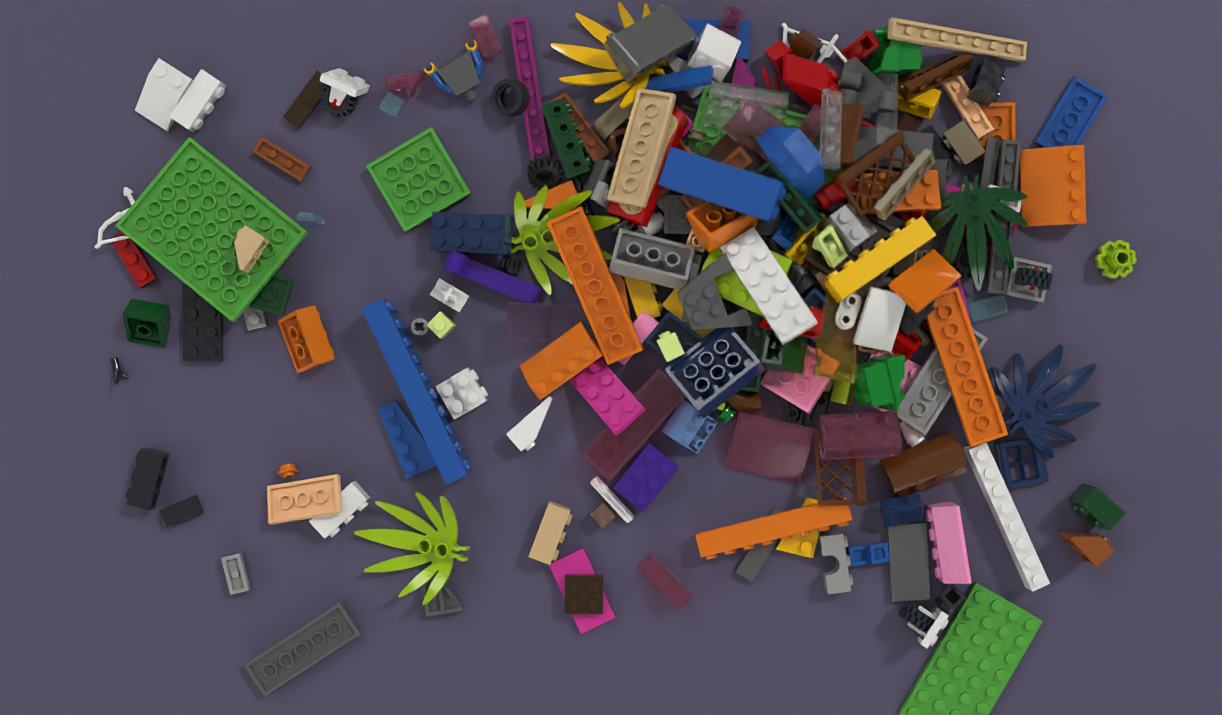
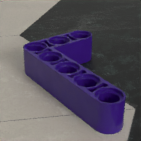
(491, 278)

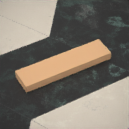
(968, 109)

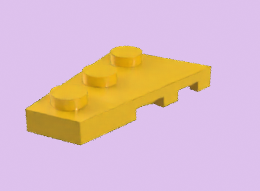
(799, 544)

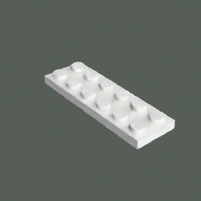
(768, 285)

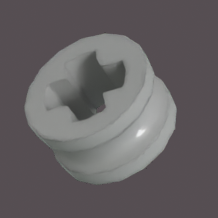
(413, 327)

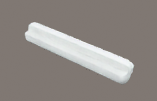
(612, 499)

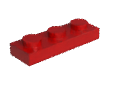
(135, 261)

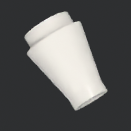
(911, 435)

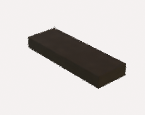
(306, 101)

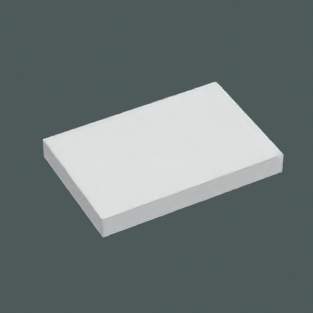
(879, 319)

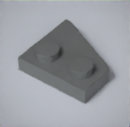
(443, 602)

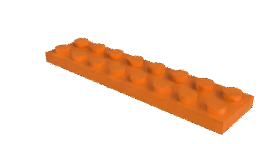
(595, 285)
(965, 369)

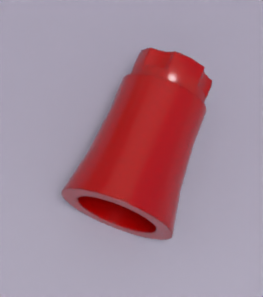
(832, 194)

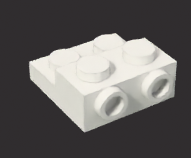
(462, 392)

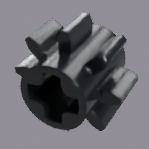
(513, 264)

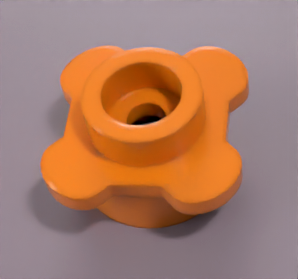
(287, 471)

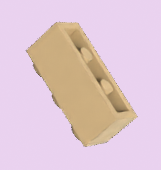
(550, 533)

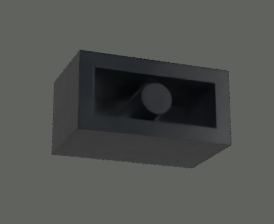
(986, 82)

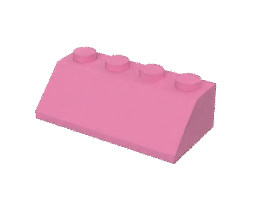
(948, 543)

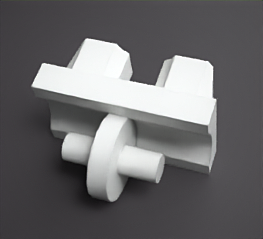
(449, 295)

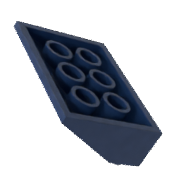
(714, 370)

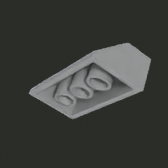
(651, 259)

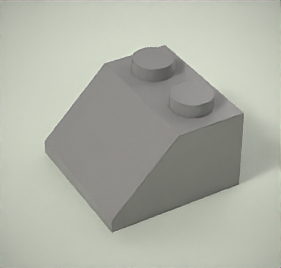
(850, 227)

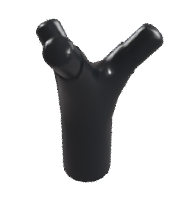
(117, 372)

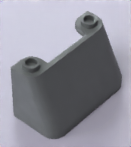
(649, 42)

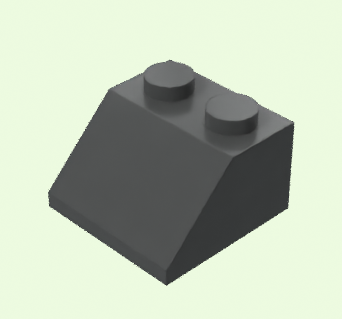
(601, 171)

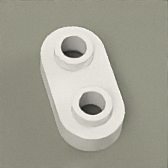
(849, 310)

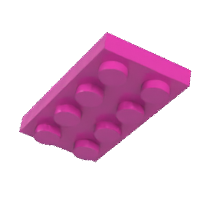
(607, 396)

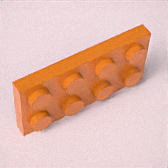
(921, 198)

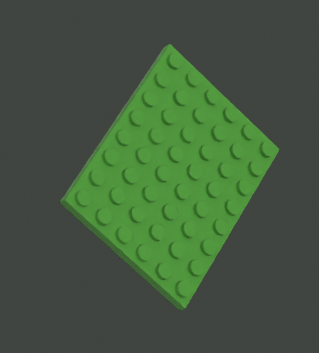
(191, 225)

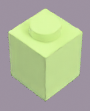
(441, 325)
(670, 346)

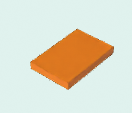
(1003, 119)

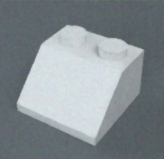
(714, 49)

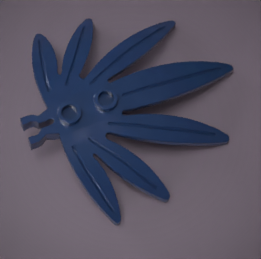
(1035, 409)

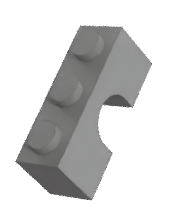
(838, 579)

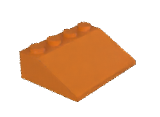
(1053, 185)

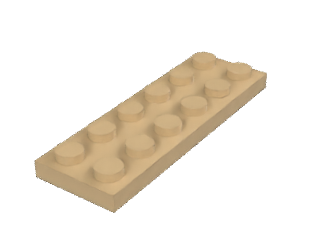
(641, 147)

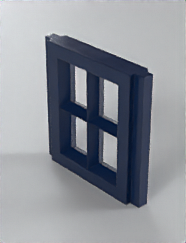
(1004, 465)

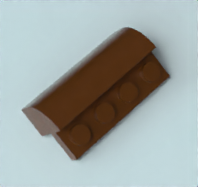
(924, 465)

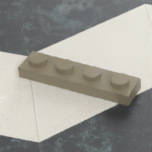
(904, 184)

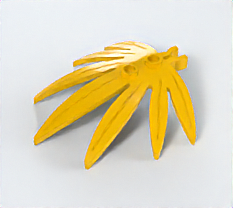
(602, 60)

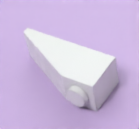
(528, 429)

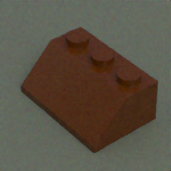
(850, 126)

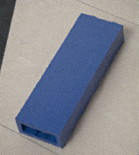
(722, 185)

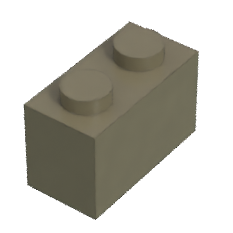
(964, 144)

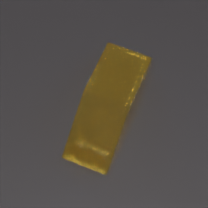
(834, 346)

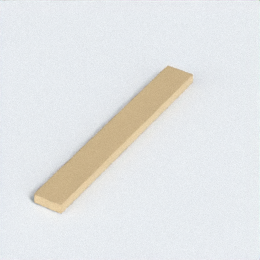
(956, 39)

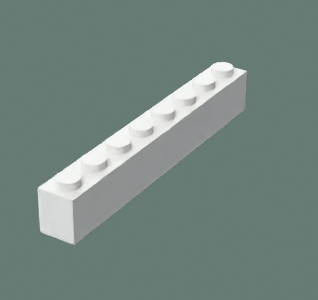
(1006, 516)

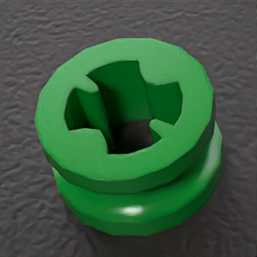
(726, 414)

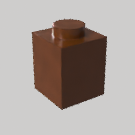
(804, 44)

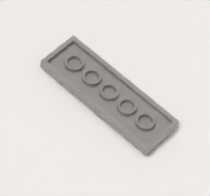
(928, 392)

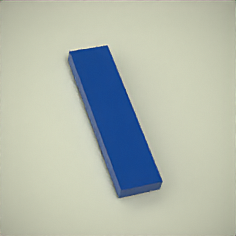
(681, 80)

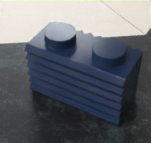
(902, 510)

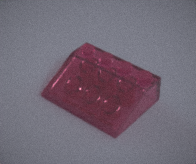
(769, 447)

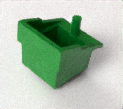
(894, 56)
(879, 382)

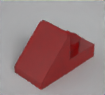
(861, 46)

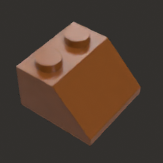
(1088, 546)

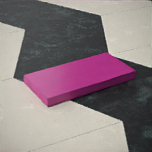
(580, 564)

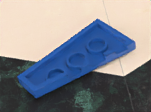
(406, 440)

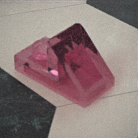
(410, 80)

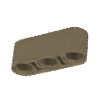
(612, 119)

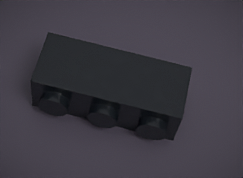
(147, 478)

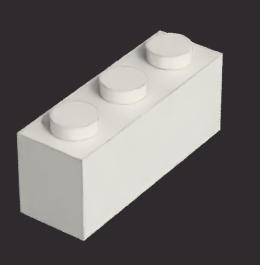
(198, 101)
(353, 499)

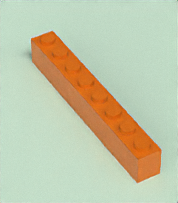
(771, 527)

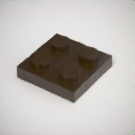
(583, 594)

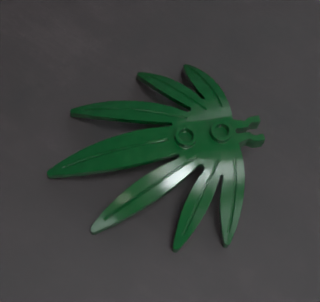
(974, 210)

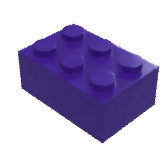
(646, 477)

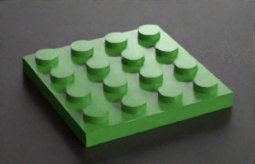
(418, 179)

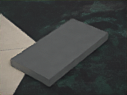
(915, 141)
(908, 562)

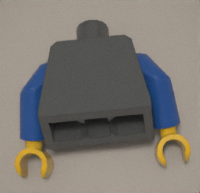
(459, 73)

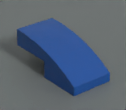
(868, 553)

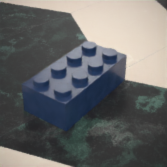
(471, 233)
(671, 323)

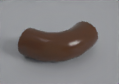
(745, 402)

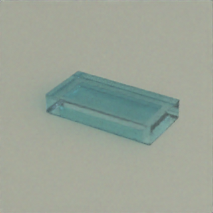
(310, 218)
(987, 308)

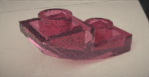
(731, 21)
(485, 37)

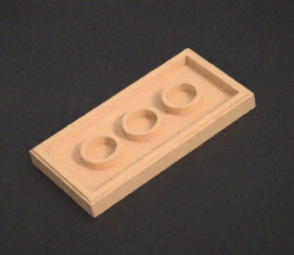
(304, 499)

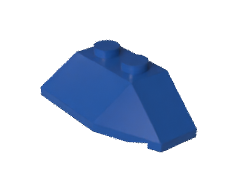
(794, 158)

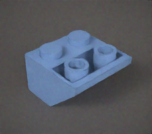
(689, 427)

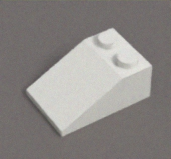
(162, 93)

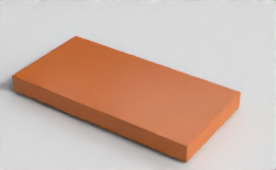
(924, 280)

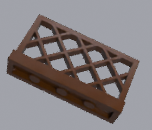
(865, 162)
(857, 478)

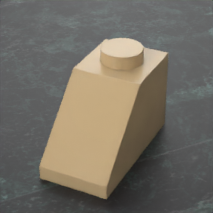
(249, 247)

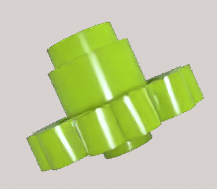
(1115, 259)

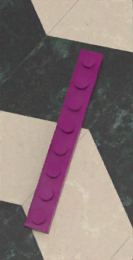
(528, 75)

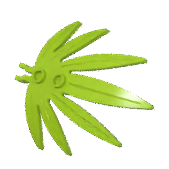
(537, 238)
(435, 546)

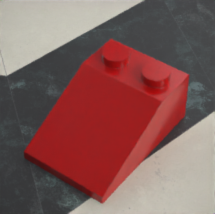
(808, 78)

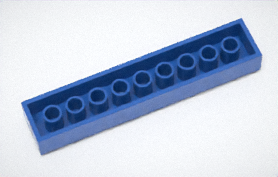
(417, 390)

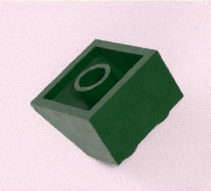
(147, 322)

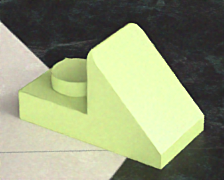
(830, 246)

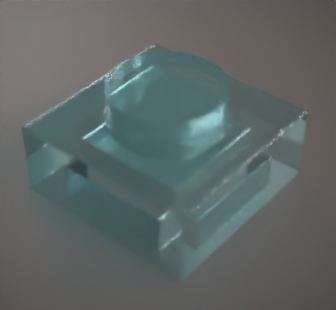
(392, 104)

